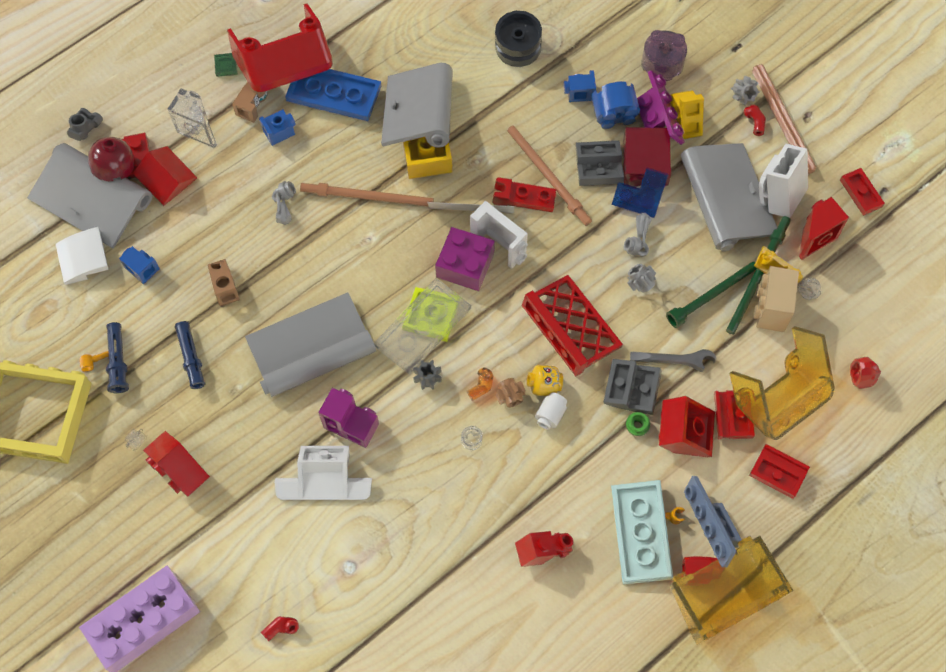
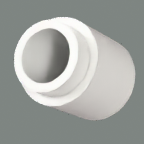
(551, 411)

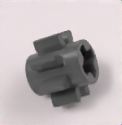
(424, 369)

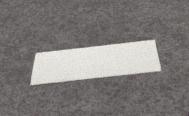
(467, 207)

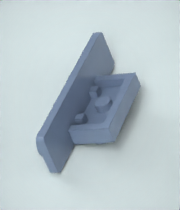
(714, 521)

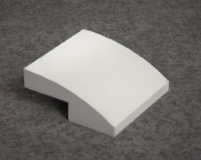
(81, 255)

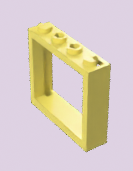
(61, 452)

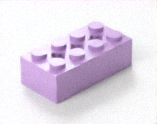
(123, 617)

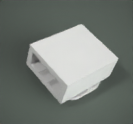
(785, 181)

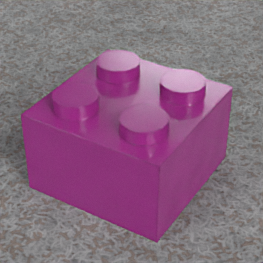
(465, 259)

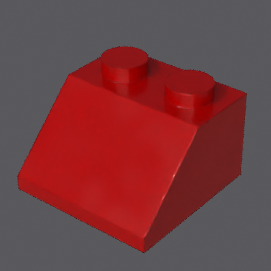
(822, 226)
(686, 427)

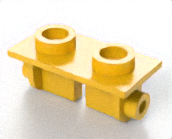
(769, 258)

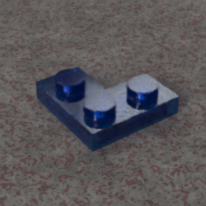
(642, 199)

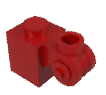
(542, 546)

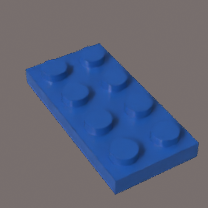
(336, 93)

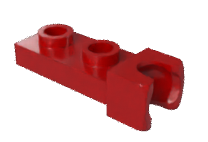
(523, 195)

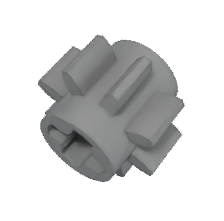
(745, 90)
(641, 278)

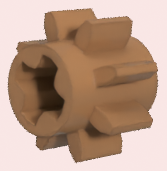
(510, 392)

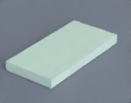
(641, 532)

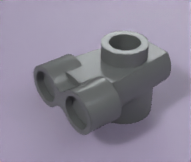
(83, 123)

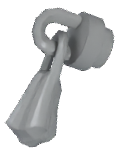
(284, 191)
(634, 244)

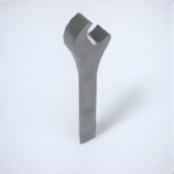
(692, 360)

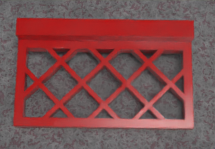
(559, 337)

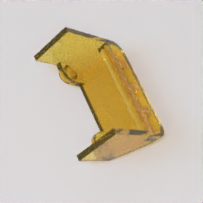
(793, 396)

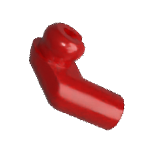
(758, 117)
(280, 625)

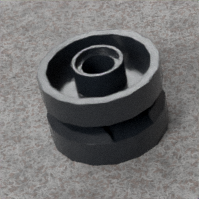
(518, 38)

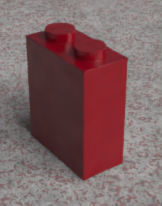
(645, 149)

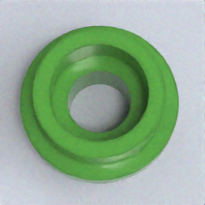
(638, 417)

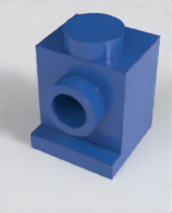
(580, 87)
(278, 126)
(139, 264)

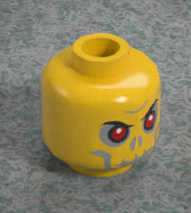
(545, 380)

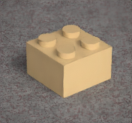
(776, 299)

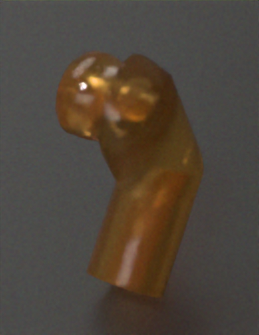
(484, 384)

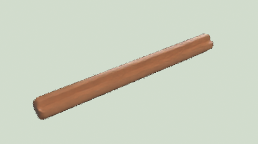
(780, 111)

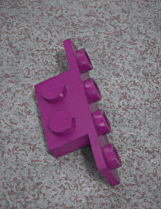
(657, 108)

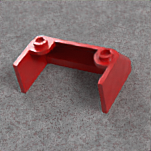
(285, 58)

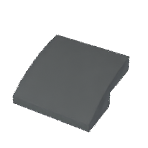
(599, 163)
(632, 386)

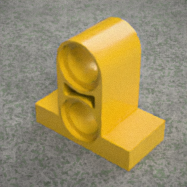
(690, 112)

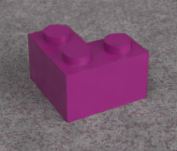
(346, 419)

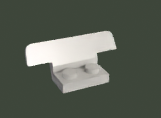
(323, 477)

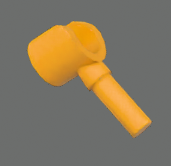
(87, 360)
(671, 515)

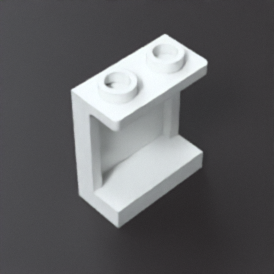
(501, 229)

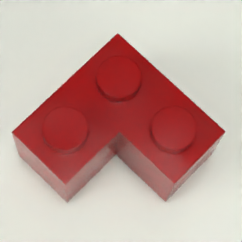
(171, 458)

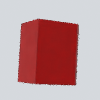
(164, 174)

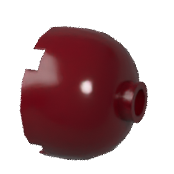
(110, 159)

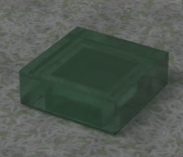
(225, 65)

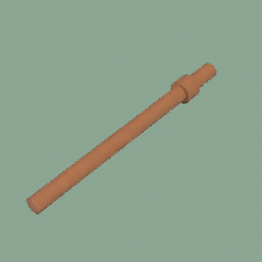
(324, 189)
(574, 205)

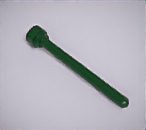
(678, 315)

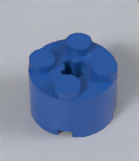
(615, 104)

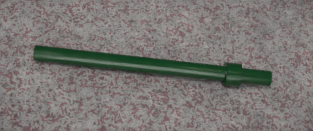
(776, 239)

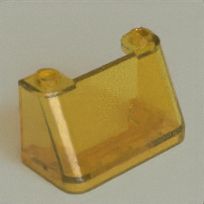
(726, 595)

